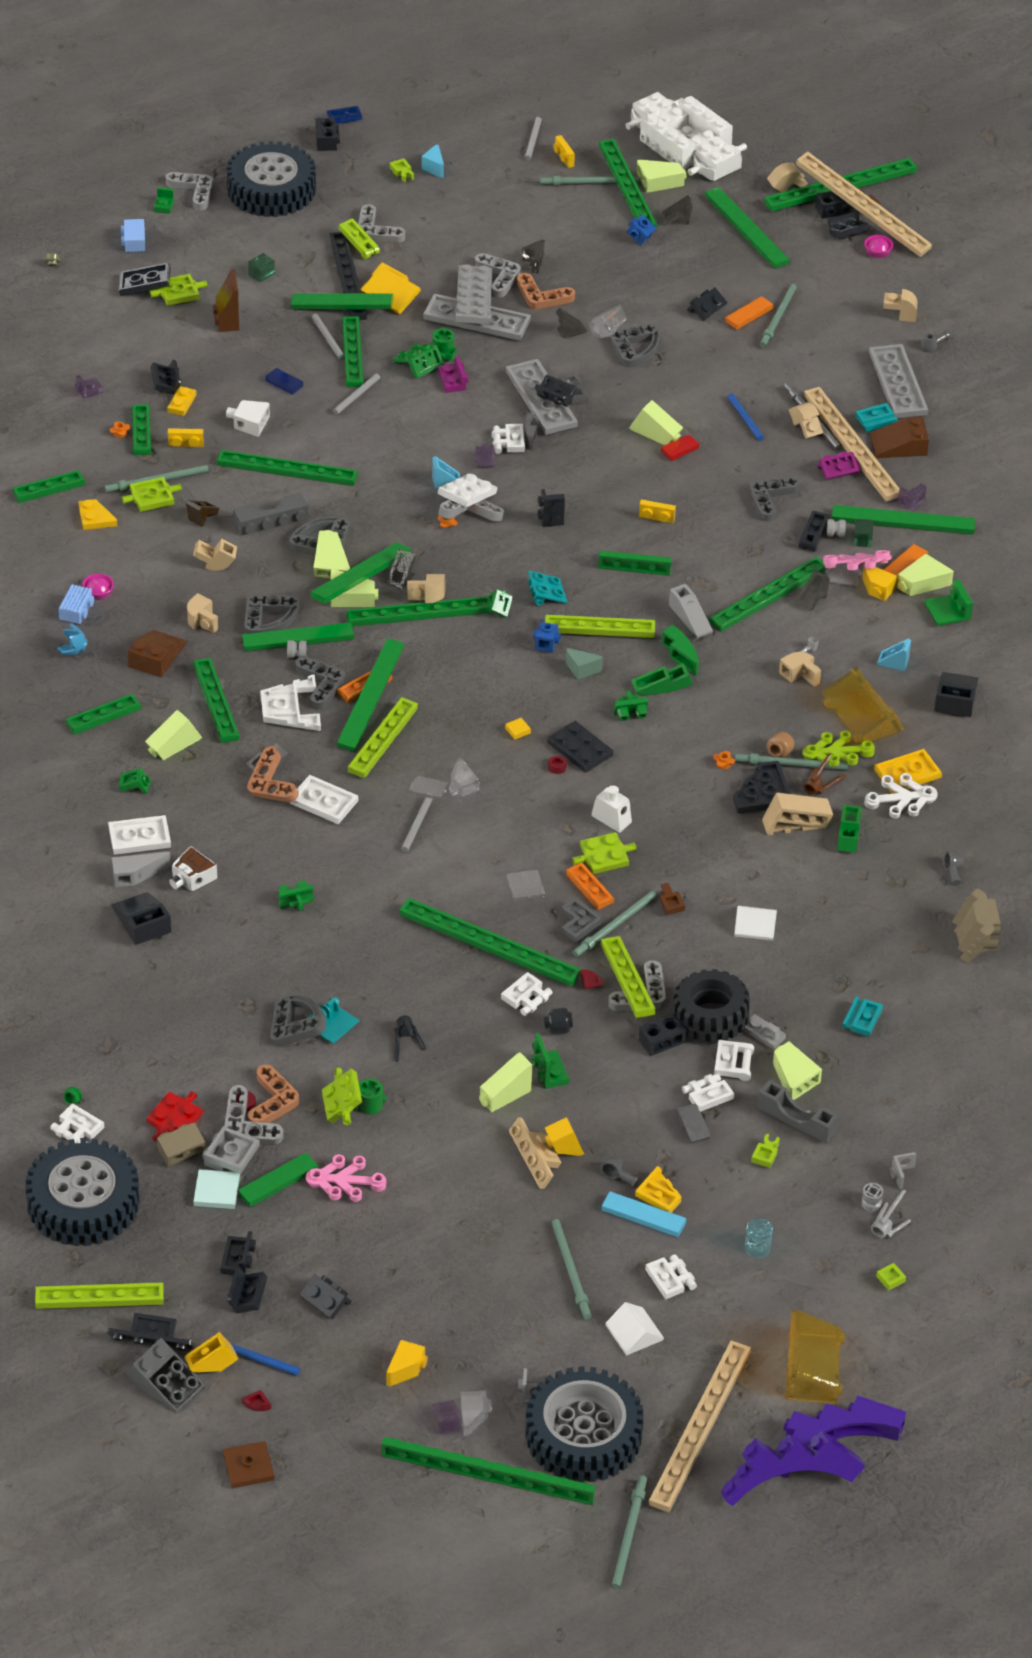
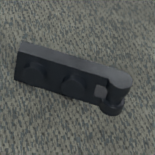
(813, 530)

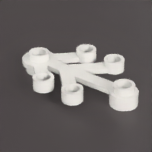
(902, 795)

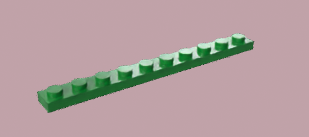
(857, 179)
(490, 942)
(488, 1471)

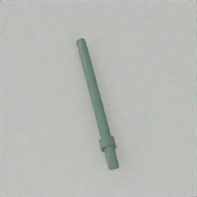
(557, 180)
(769, 333)
(122, 485)
(754, 759)
(589, 942)
(581, 1298)
(637, 1498)

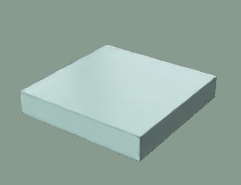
(216, 1189)

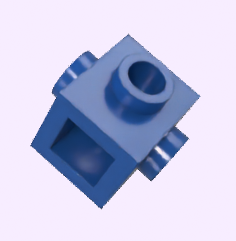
(641, 229)
(546, 637)

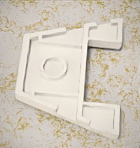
(282, 707)

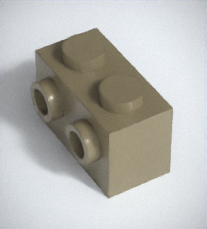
(180, 1144)

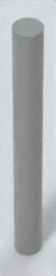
(533, 137)
(328, 337)
(356, 394)
(416, 824)

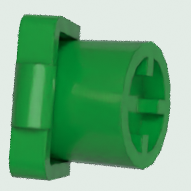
(445, 341)
(372, 1096)

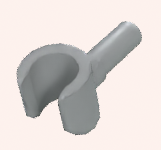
(811, 646)

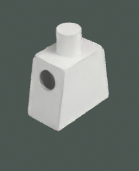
(250, 416)
(612, 809)

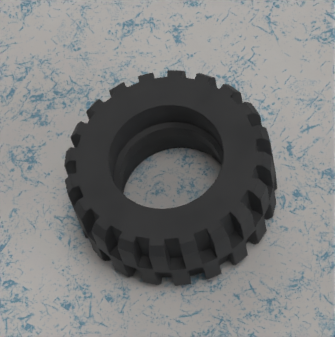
(712, 988)

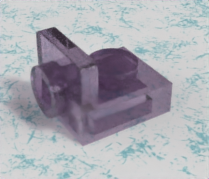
(88, 388)
(484, 456)
(912, 498)
(447, 1417)

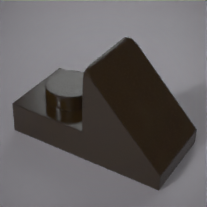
(199, 511)

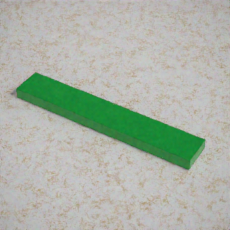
(342, 301)
(352, 351)
(312, 635)
(216, 700)

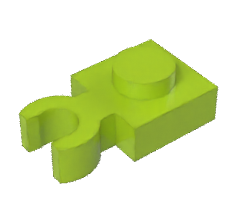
(402, 169)
(766, 1152)

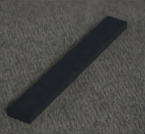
(346, 270)

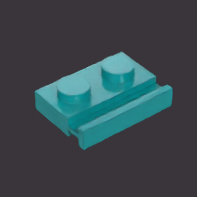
(875, 417)
(863, 1016)

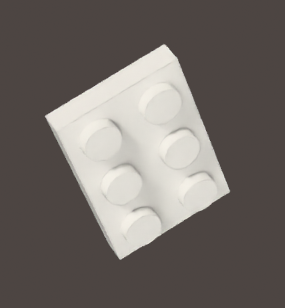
(467, 490)
(325, 799)
(139, 834)

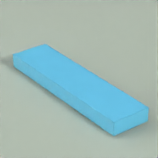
(644, 1214)

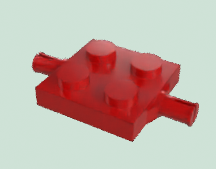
(173, 1113)

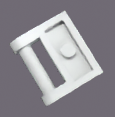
(727, 1058)

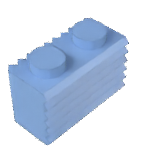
(133, 235)
(76, 604)

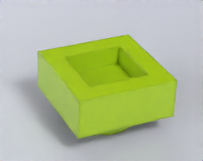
(891, 1276)

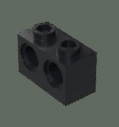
(327, 134)
(831, 205)
(662, 1034)

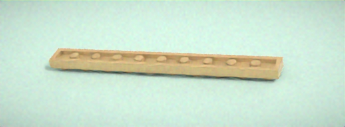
(864, 204)
(852, 443)
(699, 1426)

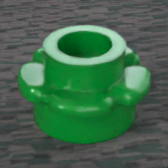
(72, 1095)

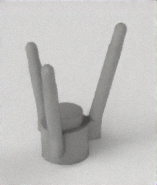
(883, 1226)

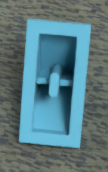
(433, 162)
(442, 472)
(896, 656)

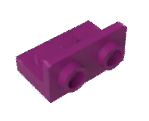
(453, 376)
(838, 466)

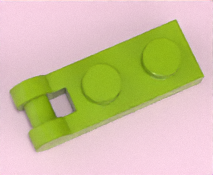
(359, 238)

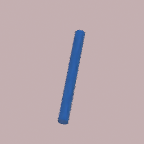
(745, 416)
(266, 1360)

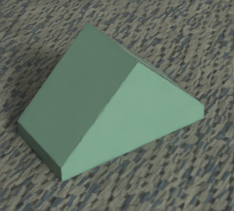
(583, 663)

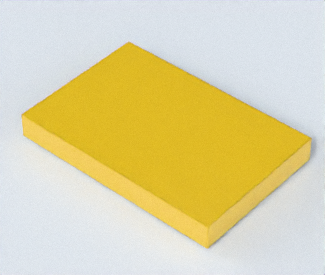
(389, 282)
(916, 764)

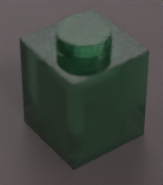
(261, 267)
(863, 533)

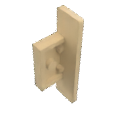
(535, 1152)

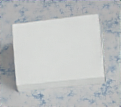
(755, 923)
(633, 1328)

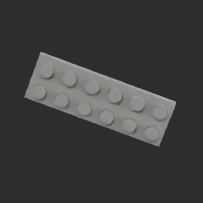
(474, 294)
(502, 321)
(898, 381)
(549, 415)

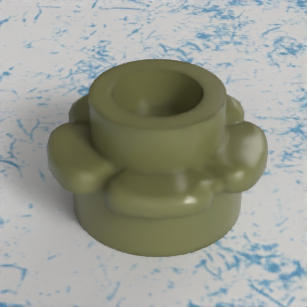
(52, 259)

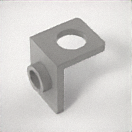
(896, 1169)
(525, 1387)

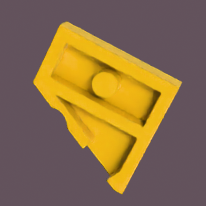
(95, 515)
(659, 1192)

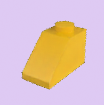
(878, 582)
(563, 1138)
(212, 1355)
(406, 1363)

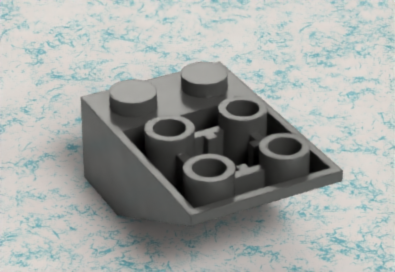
(165, 1376)

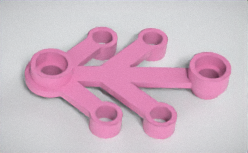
(870, 560)
(320, 1177)

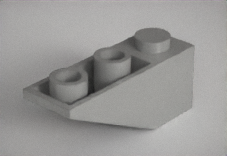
(688, 609)
(137, 868)

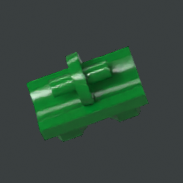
(628, 704)
(295, 897)

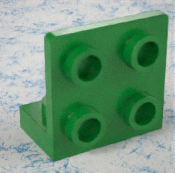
(421, 358)
(951, 607)
(549, 1065)

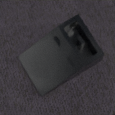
(956, 694)
(143, 917)

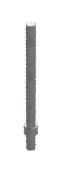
(795, 395)

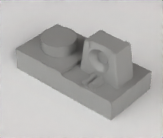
(764, 1032)

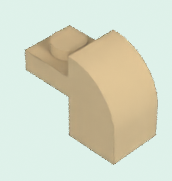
(785, 175)
(904, 302)
(806, 416)
(216, 557)
(430, 590)
(201, 614)
(800, 665)

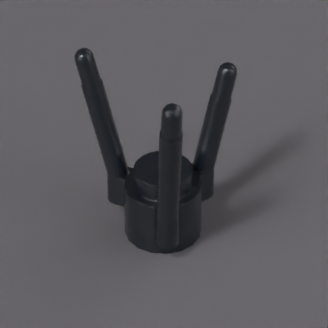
(406, 1028)

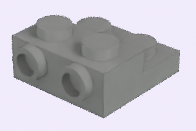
(230, 1150)

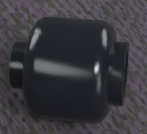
(558, 1021)

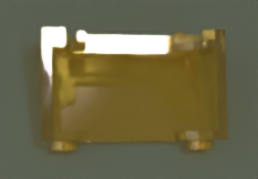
(861, 708)
(813, 1359)

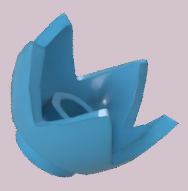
(77, 641)

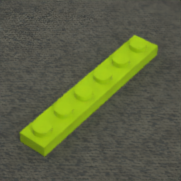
(603, 626)
(382, 737)
(628, 977)
(99, 1295)

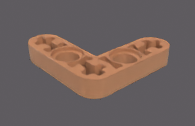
(561, 295)
(265, 780)
(278, 1099)

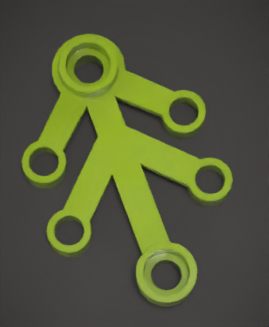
(837, 752)

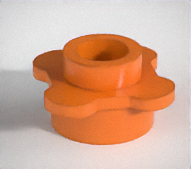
(119, 429)
(445, 522)
(724, 760)

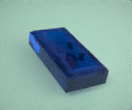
(345, 114)
(284, 381)

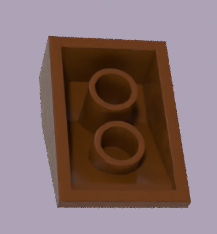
(227, 305)
(901, 439)
(154, 652)

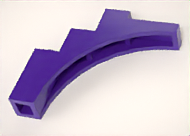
(860, 1419)
(790, 1456)

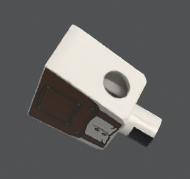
(192, 870)

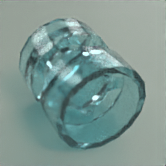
(758, 1238)

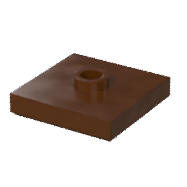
(248, 1464)

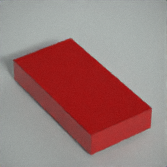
(680, 447)

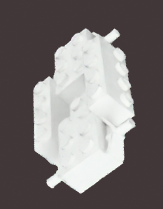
(687, 135)

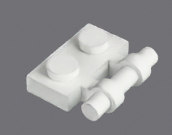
(514, 438)
(522, 990)
(709, 1096)
(79, 1120)
(665, 1278)

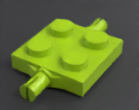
(181, 290)
(151, 494)
(604, 853)
(342, 1096)

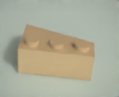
(796, 812)

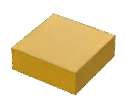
(518, 728)

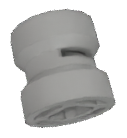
(835, 528)
(292, 647)
(872, 1197)

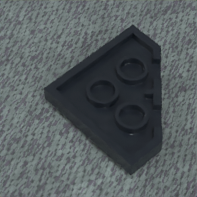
(761, 788)

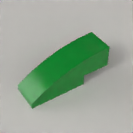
(680, 649)
(662, 680)
(849, 828)

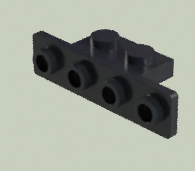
(150, 1329)

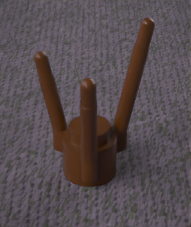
(814, 782)

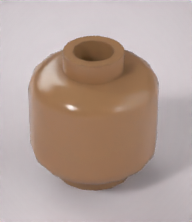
(780, 744)

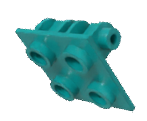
(545, 587)
(337, 1021)

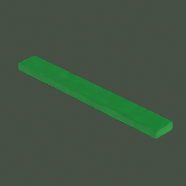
(625, 180)
(747, 227)
(287, 468)
(905, 519)
(357, 574)
(766, 595)
(418, 611)
(370, 695)

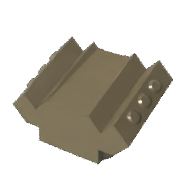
(977, 925)

